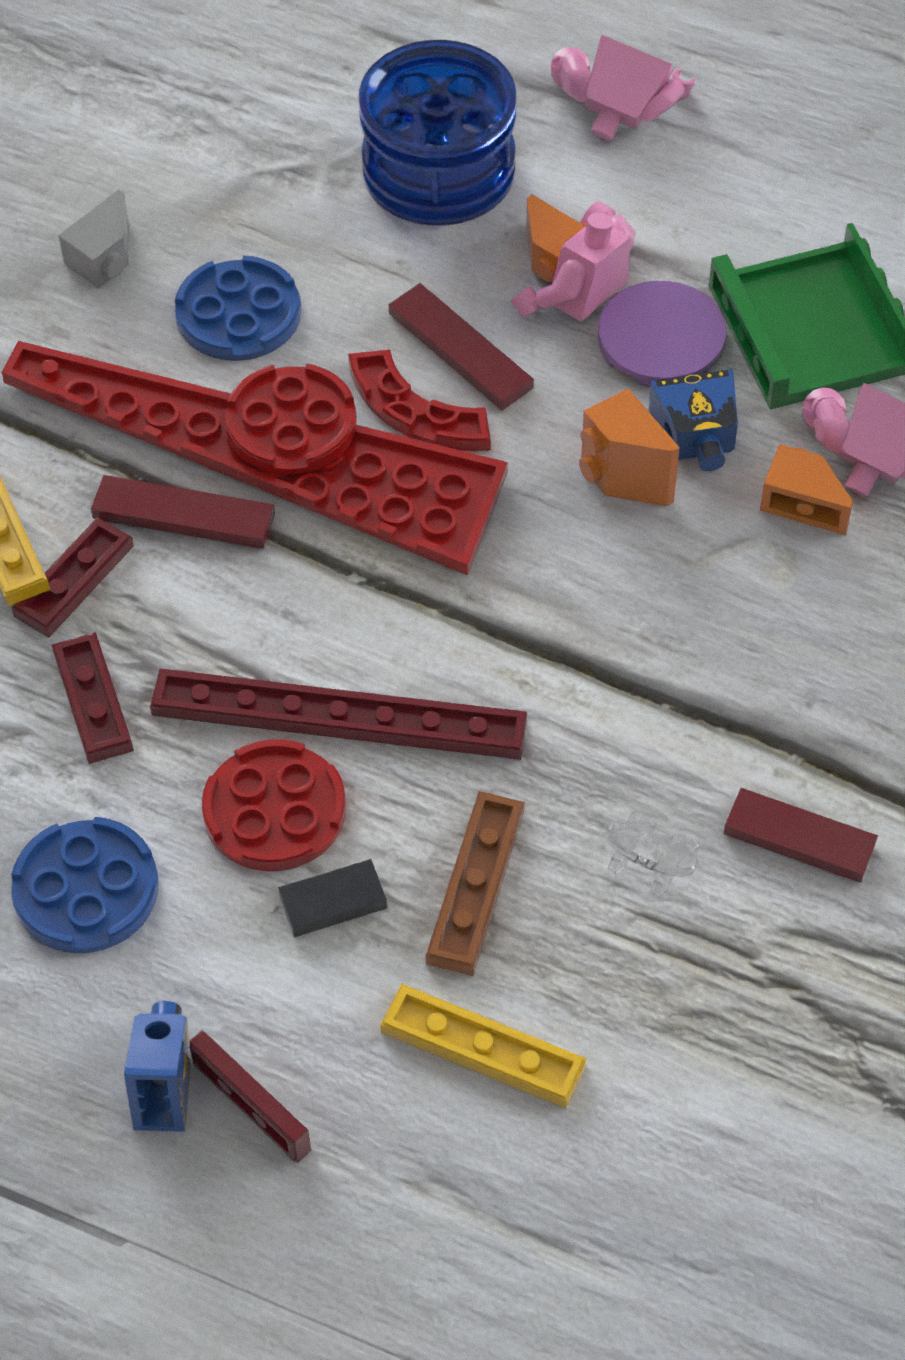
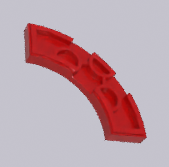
(408, 413)

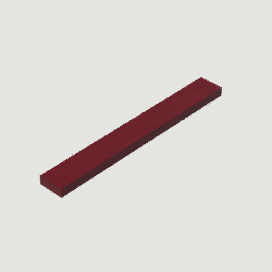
(339, 713)

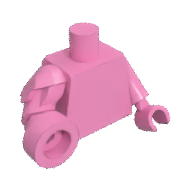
(622, 87)
(588, 269)
(870, 440)

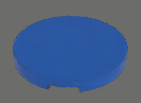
(238, 308)
(84, 885)

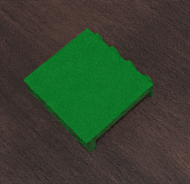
(813, 319)

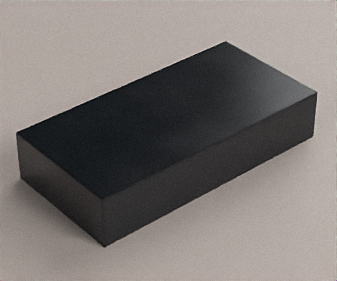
(332, 898)

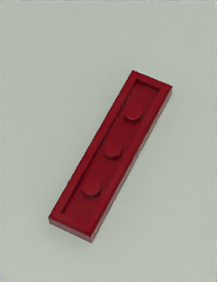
(461, 346)
(183, 511)

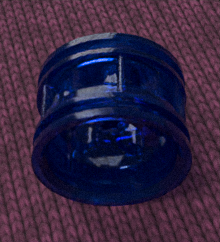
(437, 91)

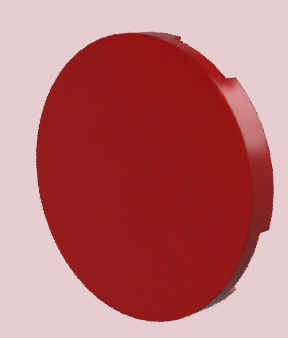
(290, 418)
(274, 805)

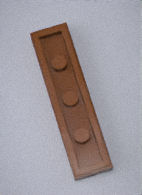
(475, 883)

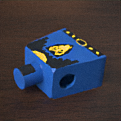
(698, 415)
(159, 1052)

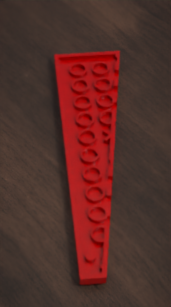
(382, 484)

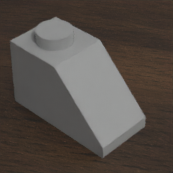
(98, 241)

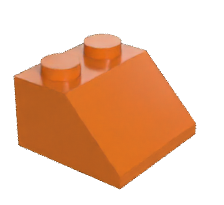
(628, 451)

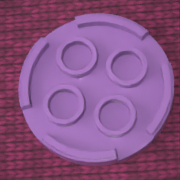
(661, 331)

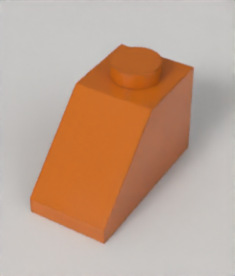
(546, 235)
(806, 490)

